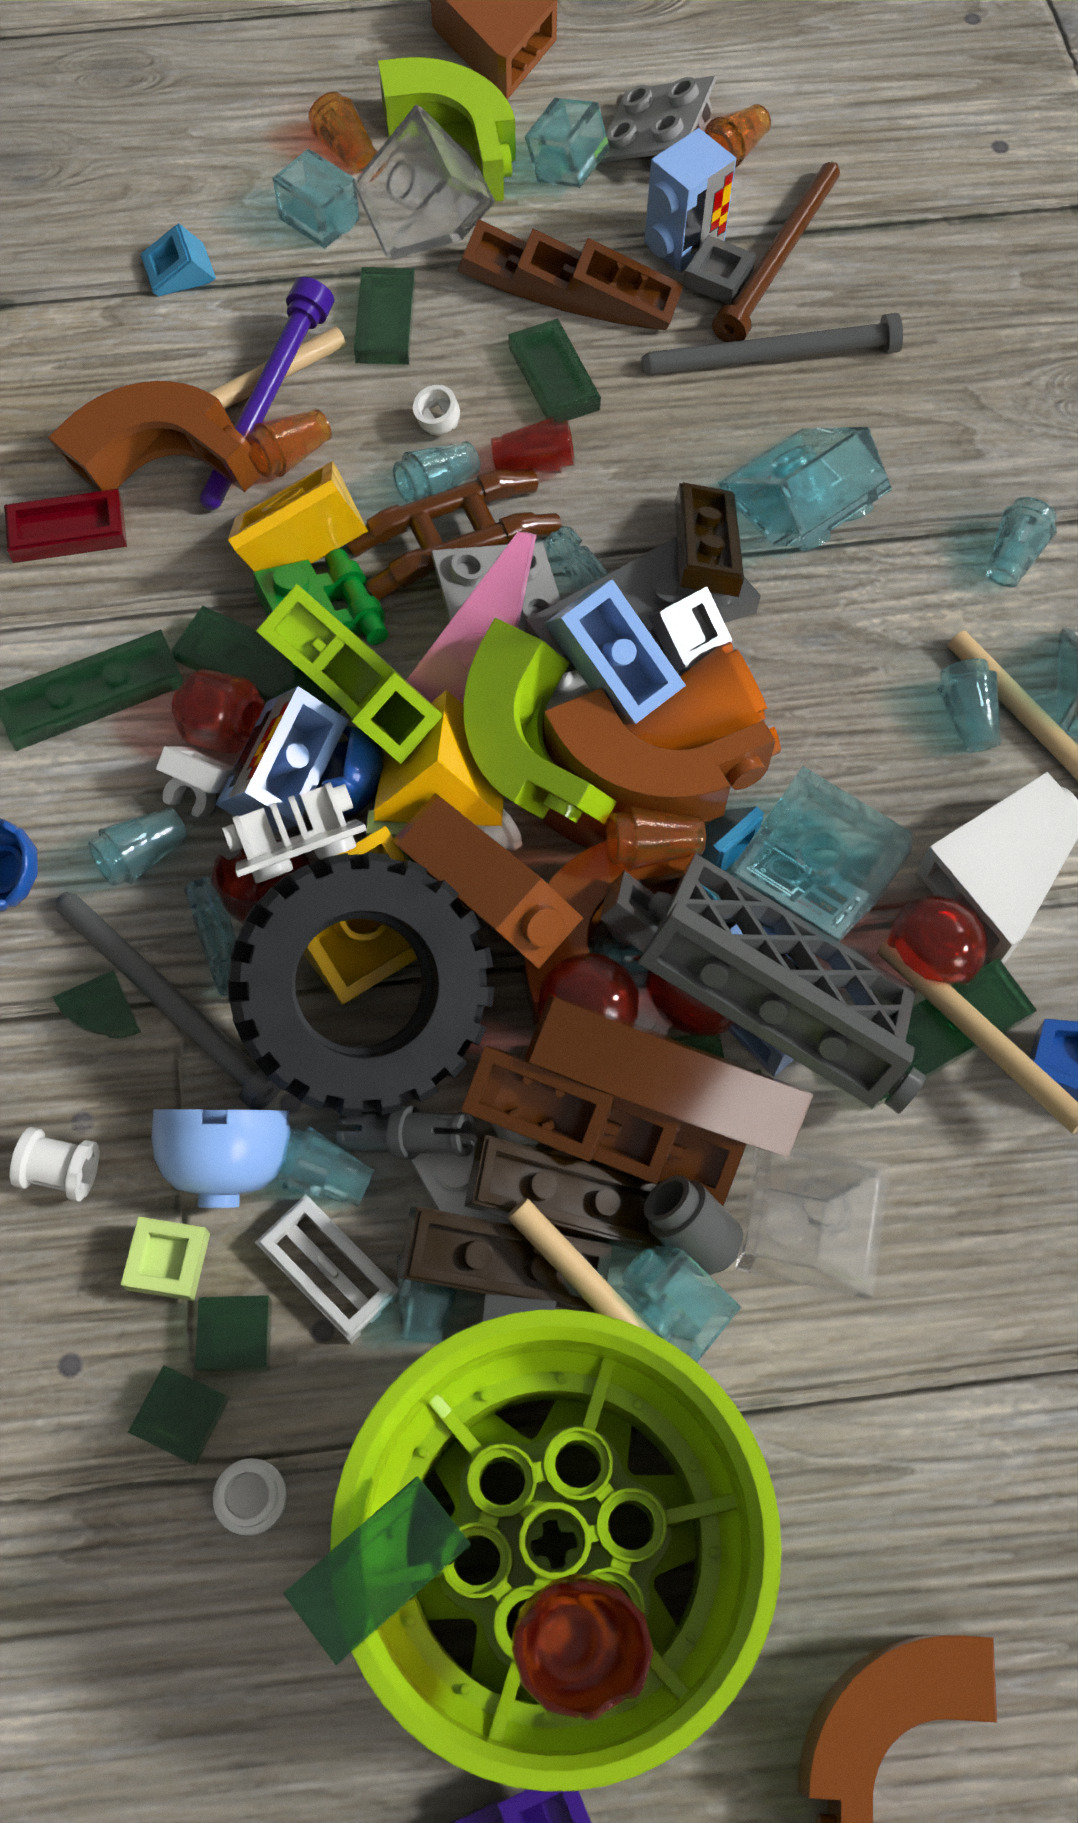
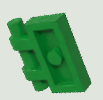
(342, 582)

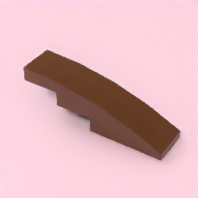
(581, 282)
(668, 1076)
(598, 1124)

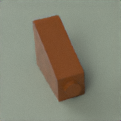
(498, 36)
(489, 880)

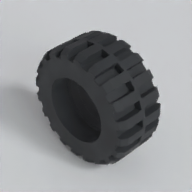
(450, 997)

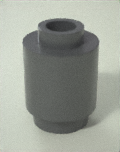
(690, 1218)

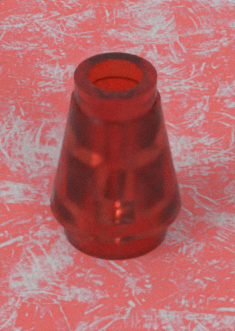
(536, 448)

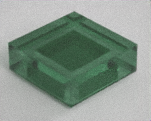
(233, 1333)
(179, 1415)

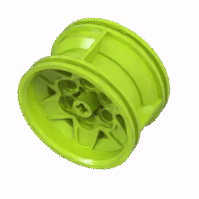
(710, 1511)

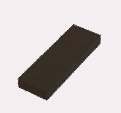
(708, 539)
(567, 1191)
(489, 1258)

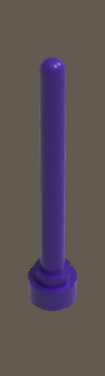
(307, 306)

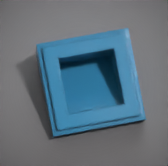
(177, 262)
(730, 835)

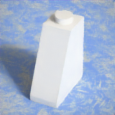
(1006, 860)

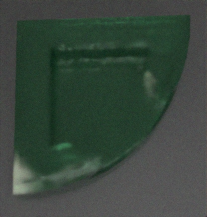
(99, 1007)

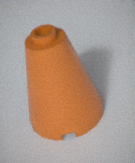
(713, 704)

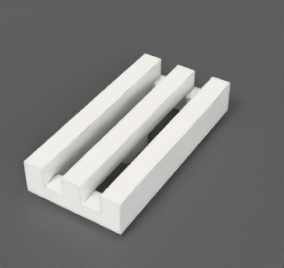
(367, 1309)

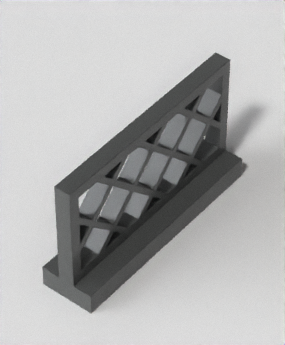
(792, 1010)

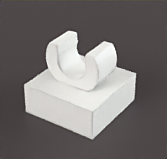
(194, 770)

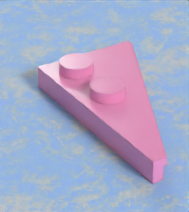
(498, 596)

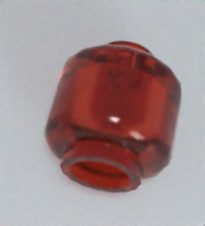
(216, 710)

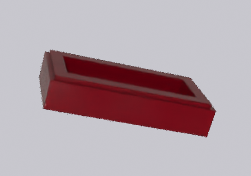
(65, 525)

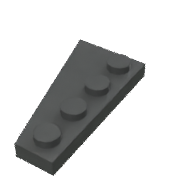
(648, 586)

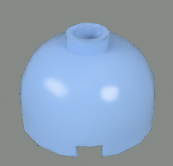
(219, 1151)

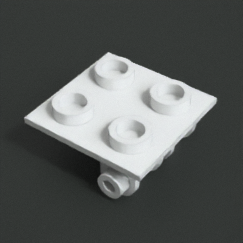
(271, 858)

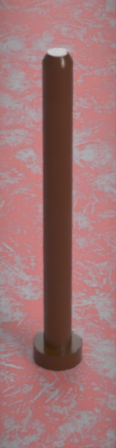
(734, 321)

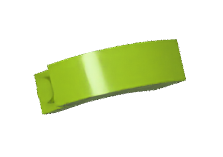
(461, 103)
(350, 673)
(504, 725)

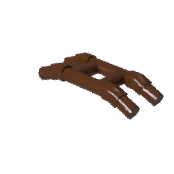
(419, 515)

